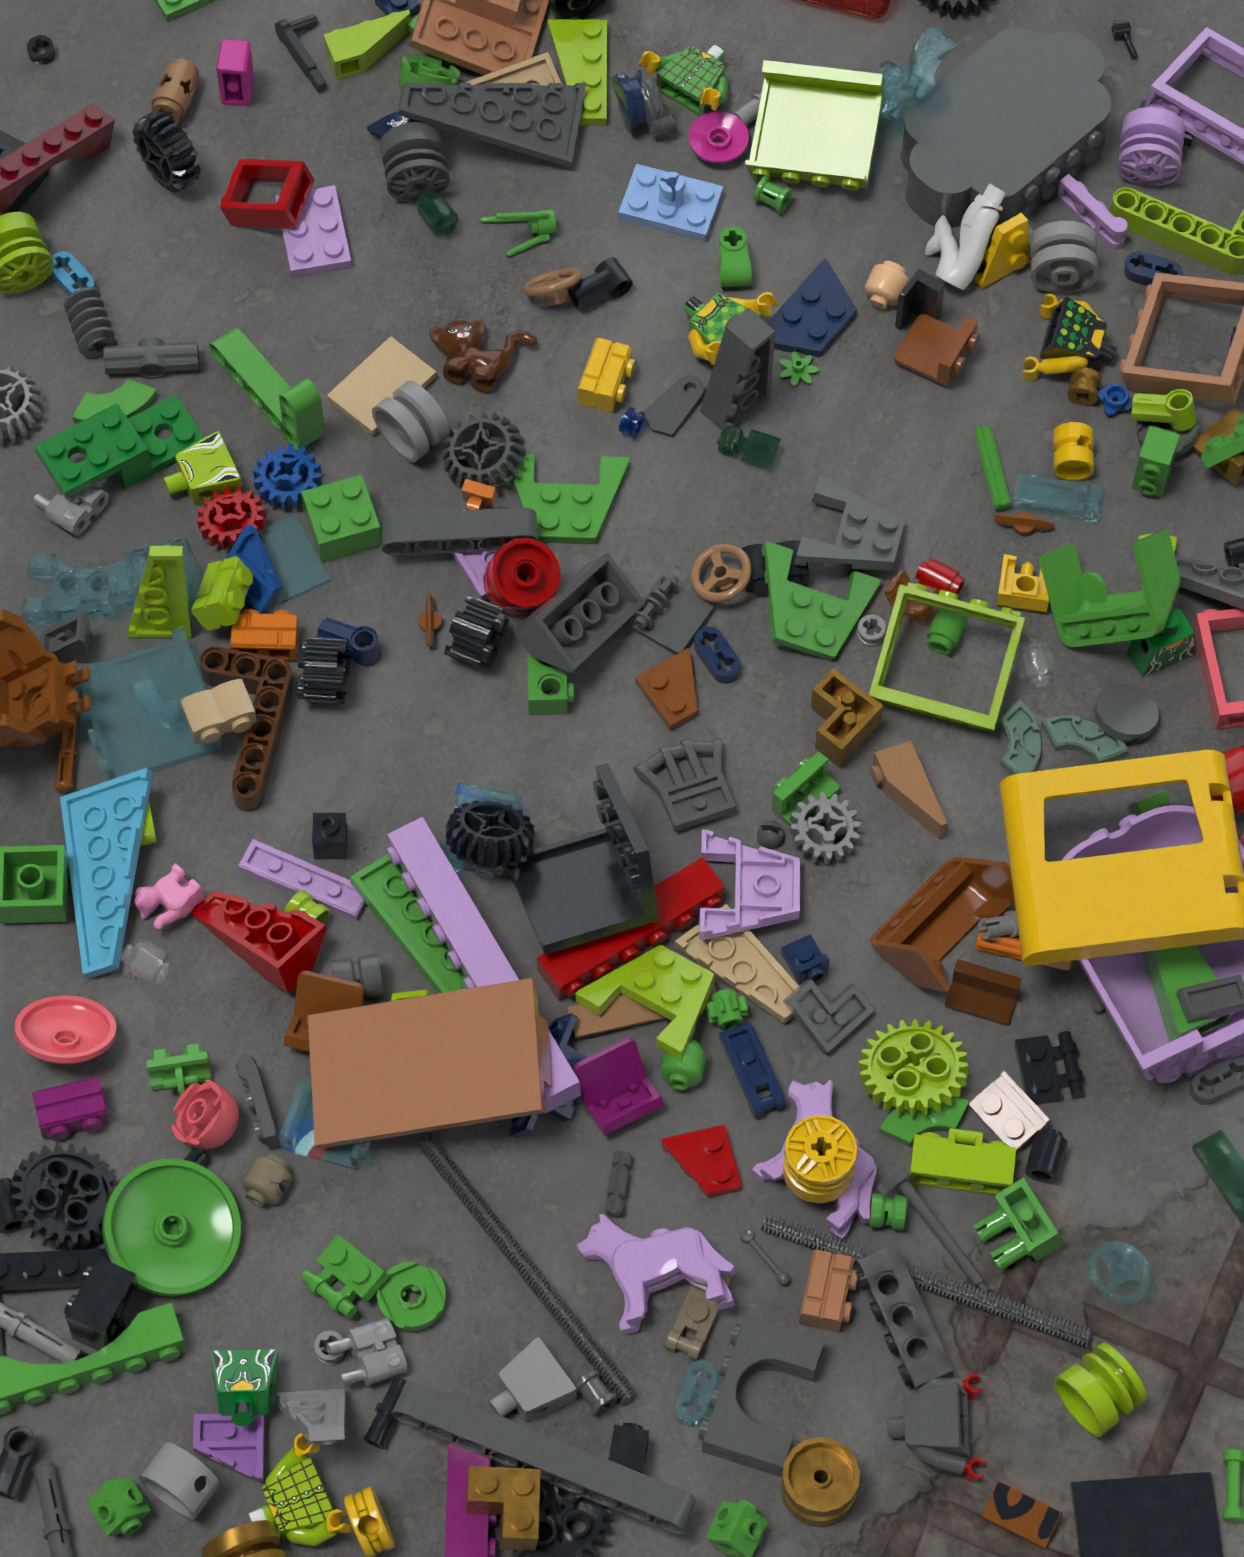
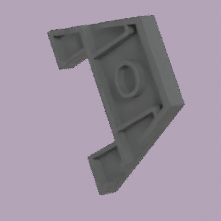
(866, 533)

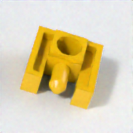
(1021, 589)

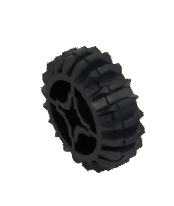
(166, 151)
(490, 834)

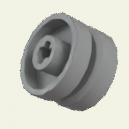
(1064, 257)
(411, 421)

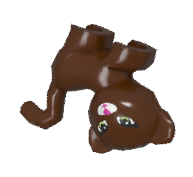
(463, 345)

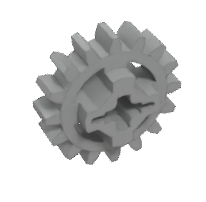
(834, 818)

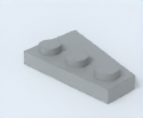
(316, 1413)

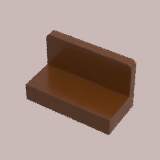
(983, 992)

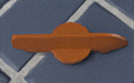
(1024, 522)
(429, 621)

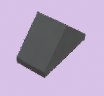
(69, 639)

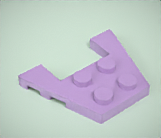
(764, 887)

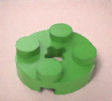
(429, 1305)

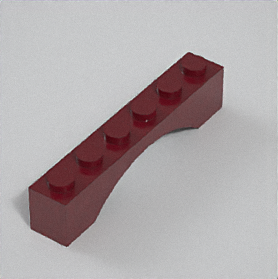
(77, 136)

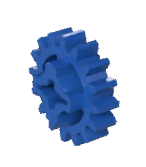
(287, 475)

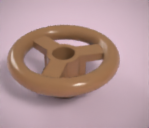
(553, 285)
(731, 583)

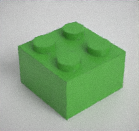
(341, 518)
(33, 884)

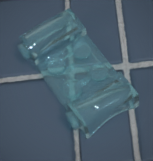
(913, 82)

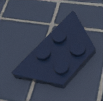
(813, 314)

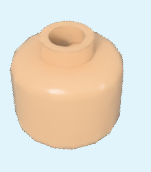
(886, 284)

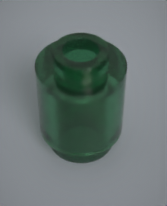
(437, 213)

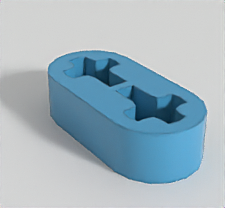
(76, 273)

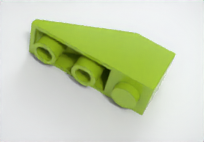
(361, 45)

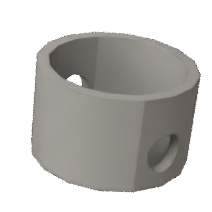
(180, 1480)

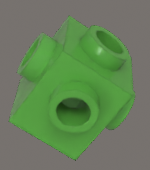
(119, 1506)
(737, 1529)

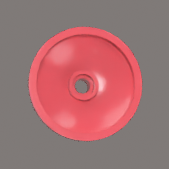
(65, 1029)

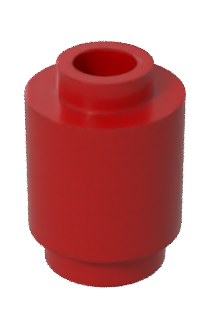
(940, 576)

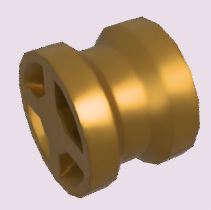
(1084, 386)

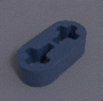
(1150, 265)
(722, 651)

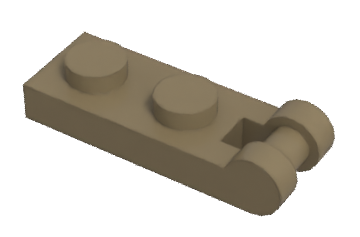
(696, 1317)

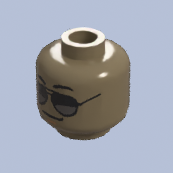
(266, 1180)

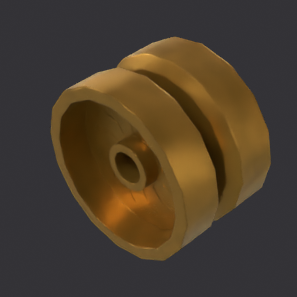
(826, 1501)
(246, 1540)

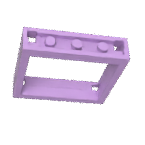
(1196, 117)

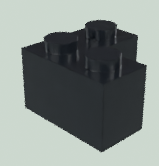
(98, 1308)

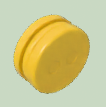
(369, 1522)

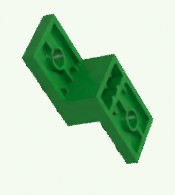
(118, 446)

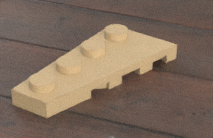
(743, 965)

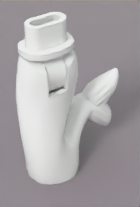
(961, 264)

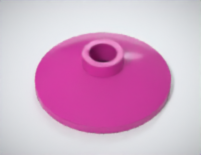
(722, 128)

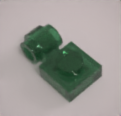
(757, 449)

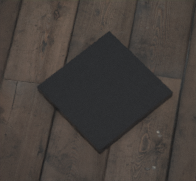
(1147, 1516)

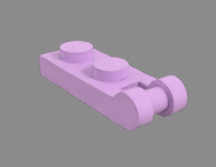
(1092, 212)

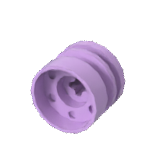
(1151, 146)

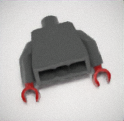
(938, 1424)

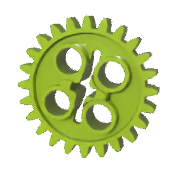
(913, 1068)

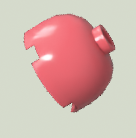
(205, 1116)

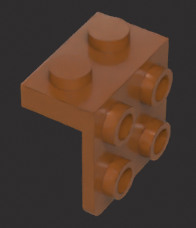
(937, 348)
(316, 995)

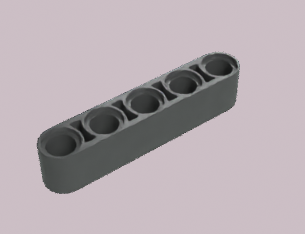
(456, 531)

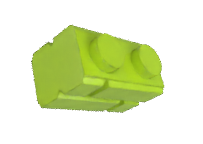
(222, 593)

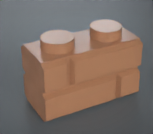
(827, 1291)

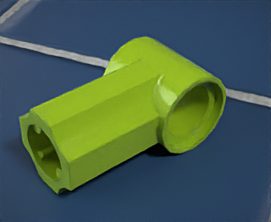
(1174, 408)

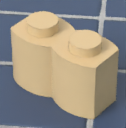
(218, 711)

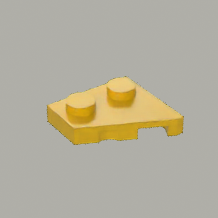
(1007, 250)

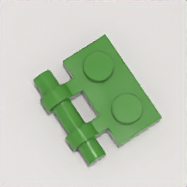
(350, 1267)

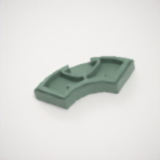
(1083, 736)
(1022, 739)

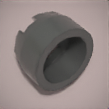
(768, 838)

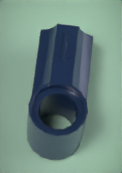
(356, 637)

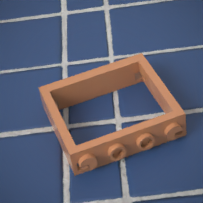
(1162, 382)

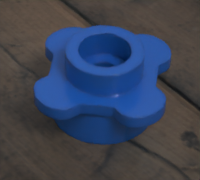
(1115, 391)

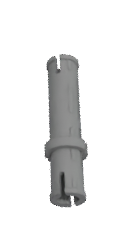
(47, 1342)

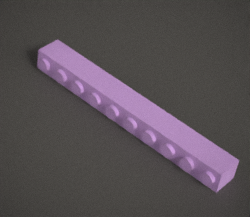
(464, 932)

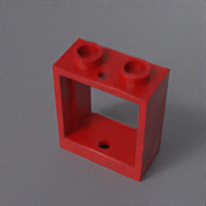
(291, 201)

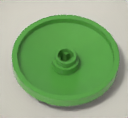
(172, 1226)

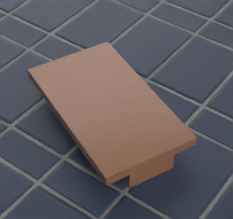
(479, 32)
(428, 1063)

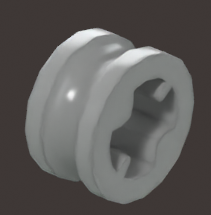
(875, 639)
(322, 1339)

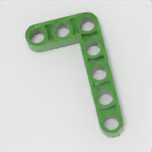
(292, 410)

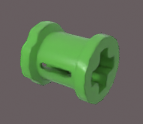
(772, 194)

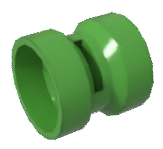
(895, 1211)

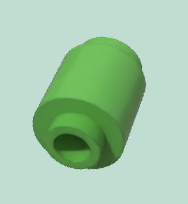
(945, 631)

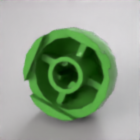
(426, 70)

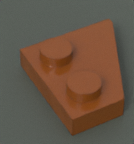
(671, 689)

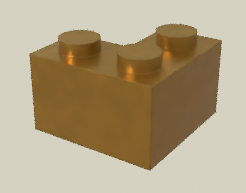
(848, 713)
(509, 1493)

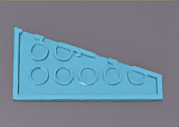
(103, 849)

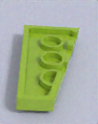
(583, 59)
(162, 596)

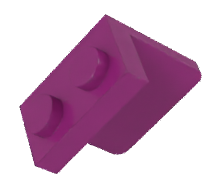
(616, 1086)

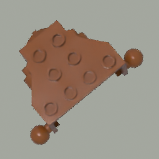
(34, 687)

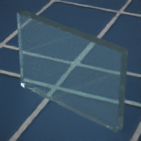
(293, 559)

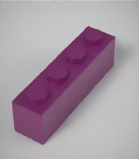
(465, 1532)

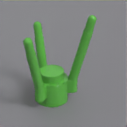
(539, 223)

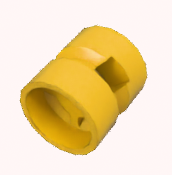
(1073, 451)

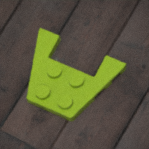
(661, 983)

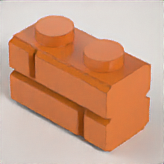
(267, 634)

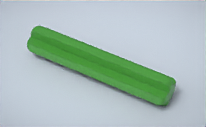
(992, 468)

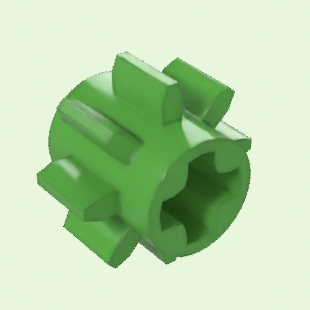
(727, 1009)

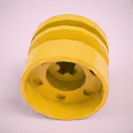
(816, 1176)

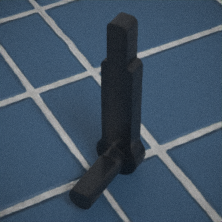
(286, 34)

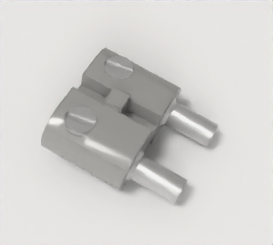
(74, 512)
(375, 1351)

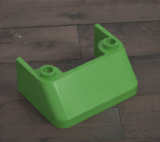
(1091, 616)

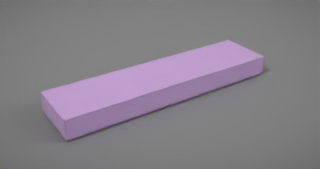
(297, 875)

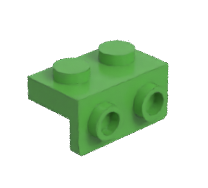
(808, 779)

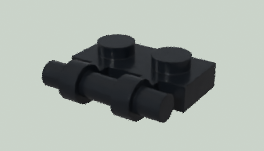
(1038, 1068)

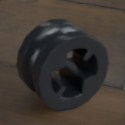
(38, 41)

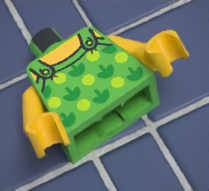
(710, 319)

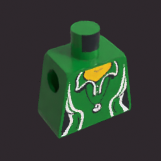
(1166, 648)
(245, 1382)

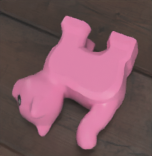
(173, 893)

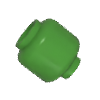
(684, 1072)

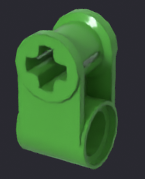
(734, 258)

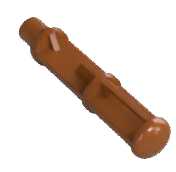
(66, 759)

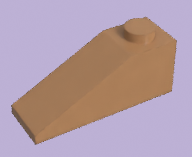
(907, 785)

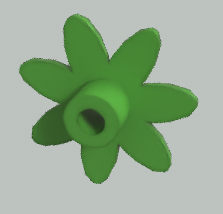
(798, 369)

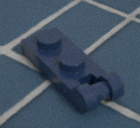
(752, 1068)

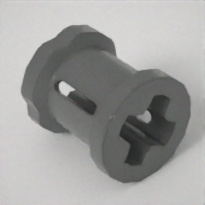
(595, 1393)

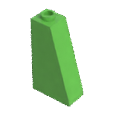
(1174, 970)

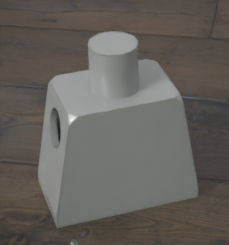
(533, 1384)

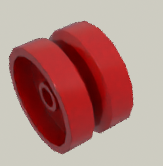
(534, 563)

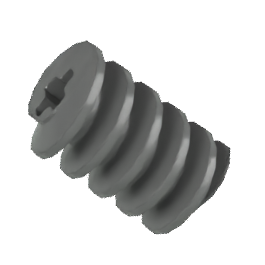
(89, 322)

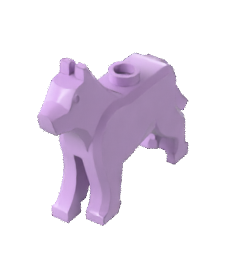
(816, 1100)
(656, 1263)

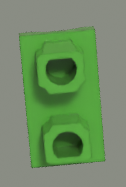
(179, 1070)

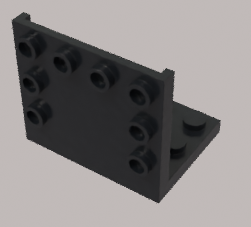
(590, 881)

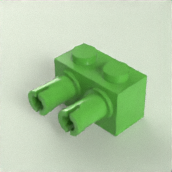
(1023, 1211)

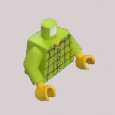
(298, 1500)

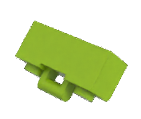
(961, 1167)

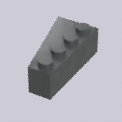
(741, 371)

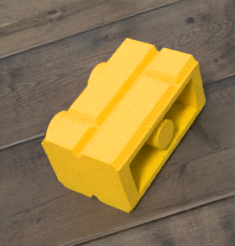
(605, 375)

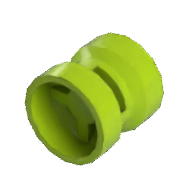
(304, 902)

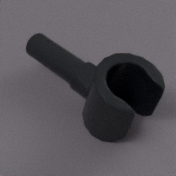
(1122, 29)

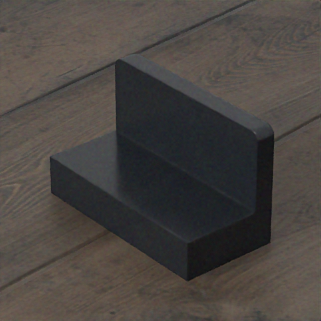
(920, 296)

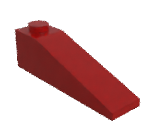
(266, 938)

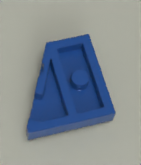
(254, 556)

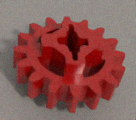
(230, 516)

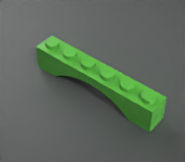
(148, 1338)

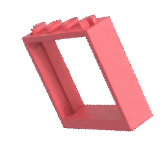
(1224, 714)

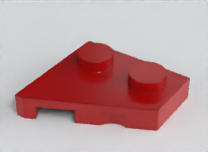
(706, 1159)

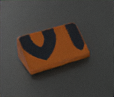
(1021, 1514)

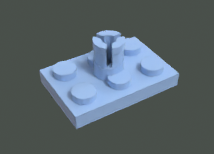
(670, 202)

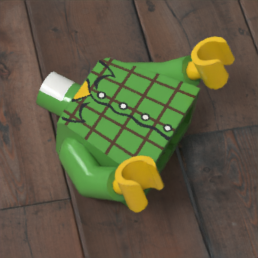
(690, 77)

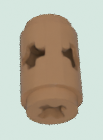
(176, 89)

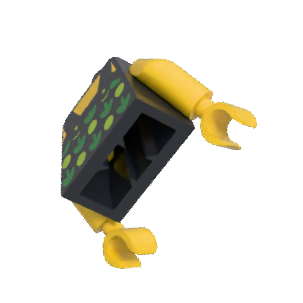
(1071, 339)

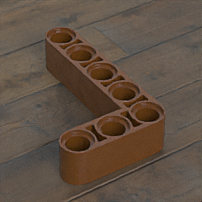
(268, 720)

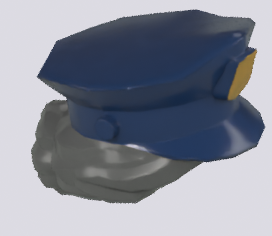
(642, 103)

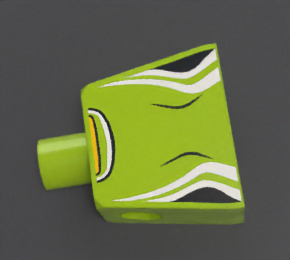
(203, 470)

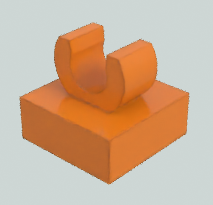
(478, 495)

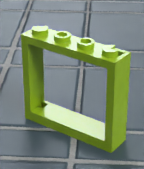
(948, 602)

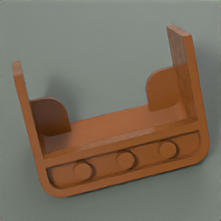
(941, 915)

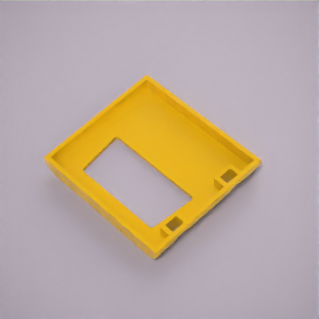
(1129, 897)

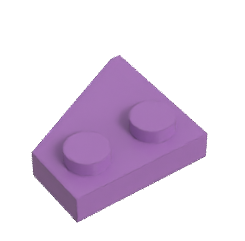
(231, 1445)

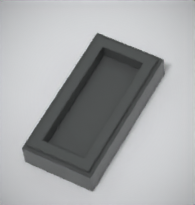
(1212, 999)

